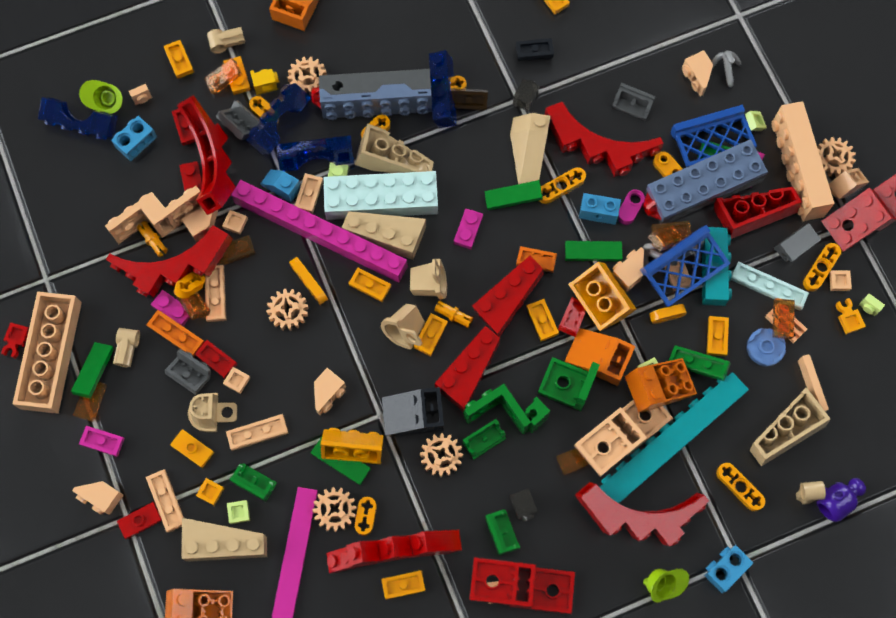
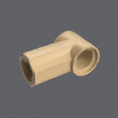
(220, 40)
(126, 342)
(810, 492)

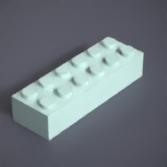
(381, 194)

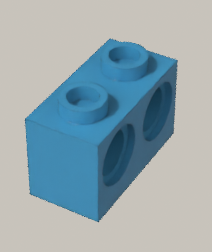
(137, 141)
(731, 572)

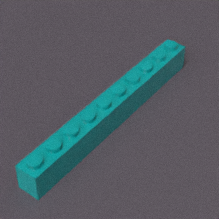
(673, 438)

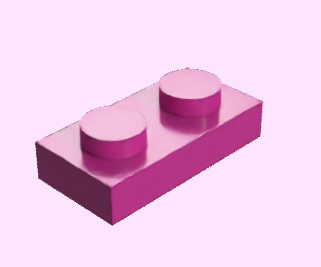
(468, 228)
(171, 307)
(101, 441)

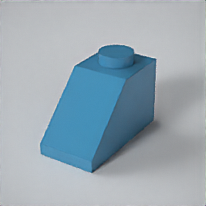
(282, 184)

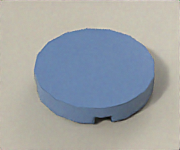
(764, 348)

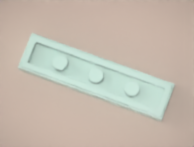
(768, 285)

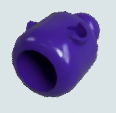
(841, 499)

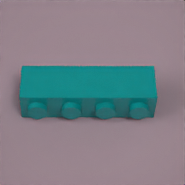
(716, 289)

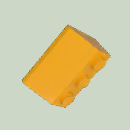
(602, 296)
(351, 446)

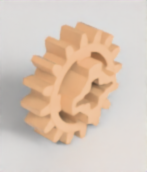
(306, 73)
(834, 156)
(295, 308)
(450, 459)
(324, 500)

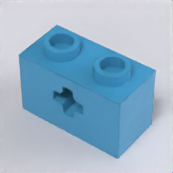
(599, 208)

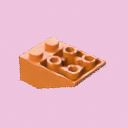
(293, 12)
(602, 349)
(660, 384)
(198, 603)

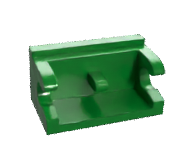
(537, 413)
(484, 439)
(253, 481)
(502, 532)

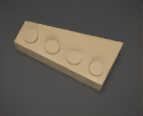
(390, 232)

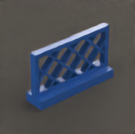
(706, 123)
(675, 252)

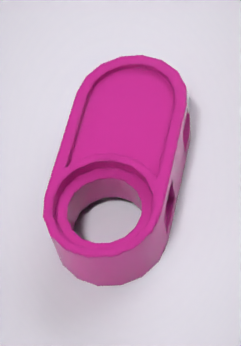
(628, 209)

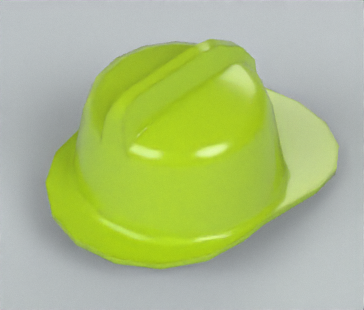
(101, 96)
(666, 584)

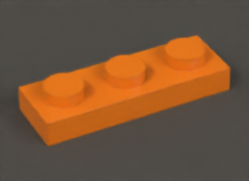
(175, 333)

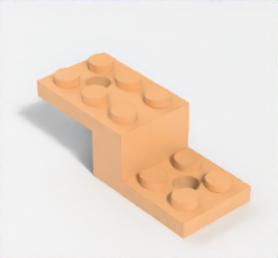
(151, 210)
(622, 433)

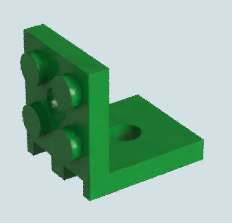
(578, 383)
(491, 399)

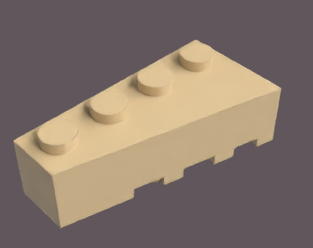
(791, 427)
(216, 542)

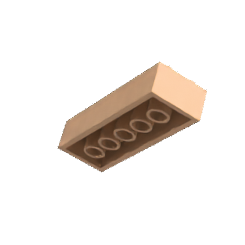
(802, 160)
(47, 352)

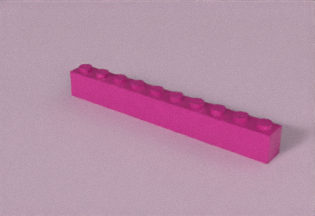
(320, 231)

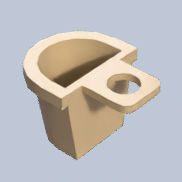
(429, 280)
(404, 326)
(206, 412)

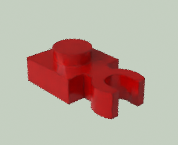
(15, 336)

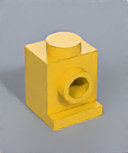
(264, 81)

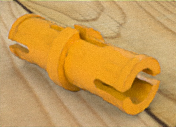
(152, 239)
(453, 314)

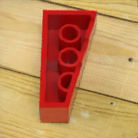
(756, 210)
(508, 296)
(466, 372)

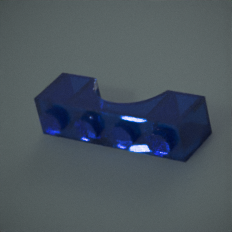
(442, 103)
(57, 112)
(265, 135)
(295, 154)

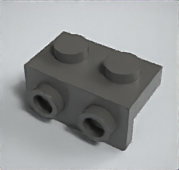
(238, 120)
(188, 371)

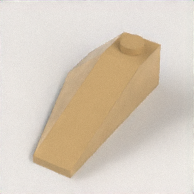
(528, 145)
(385, 154)

